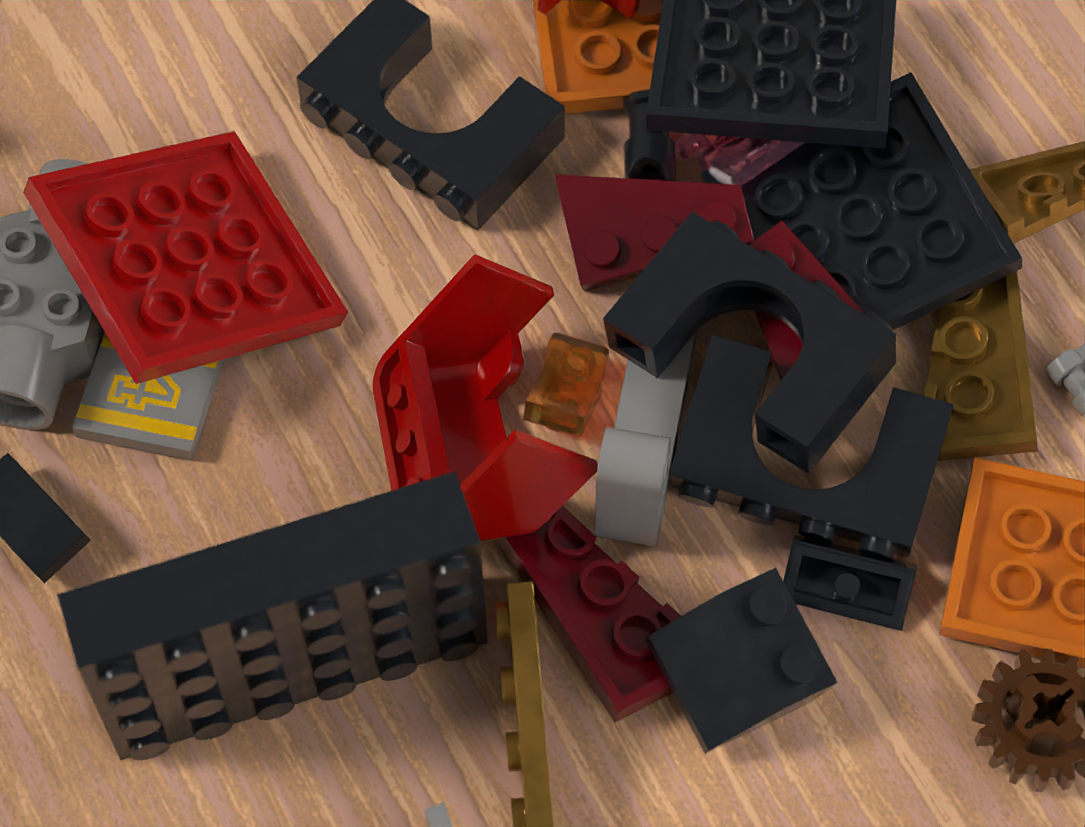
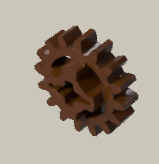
(1030, 693)

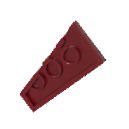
(595, 611)

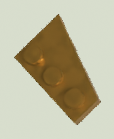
(1035, 189)

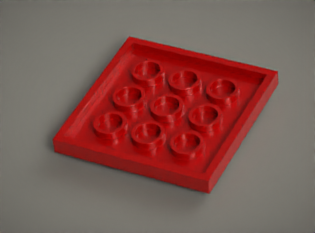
(184, 255)

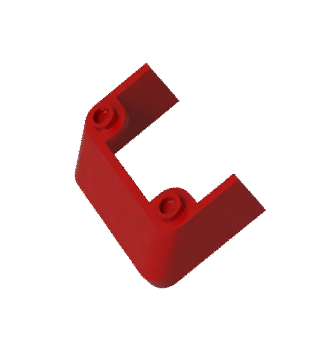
(442, 408)

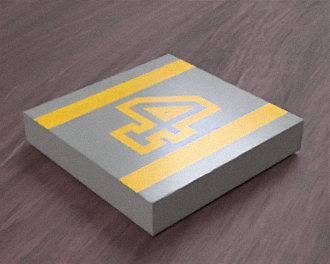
(148, 416)

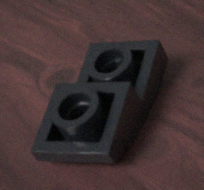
(34, 523)

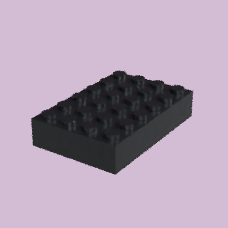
(280, 617)

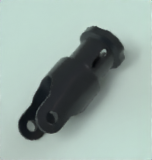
(646, 152)

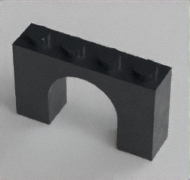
(461, 170)
(712, 272)
(872, 508)

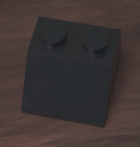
(741, 660)

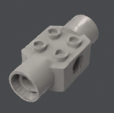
(44, 321)

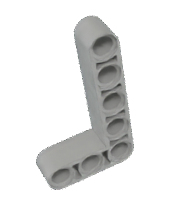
(640, 452)

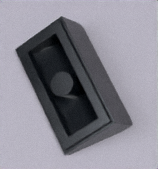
(849, 582)

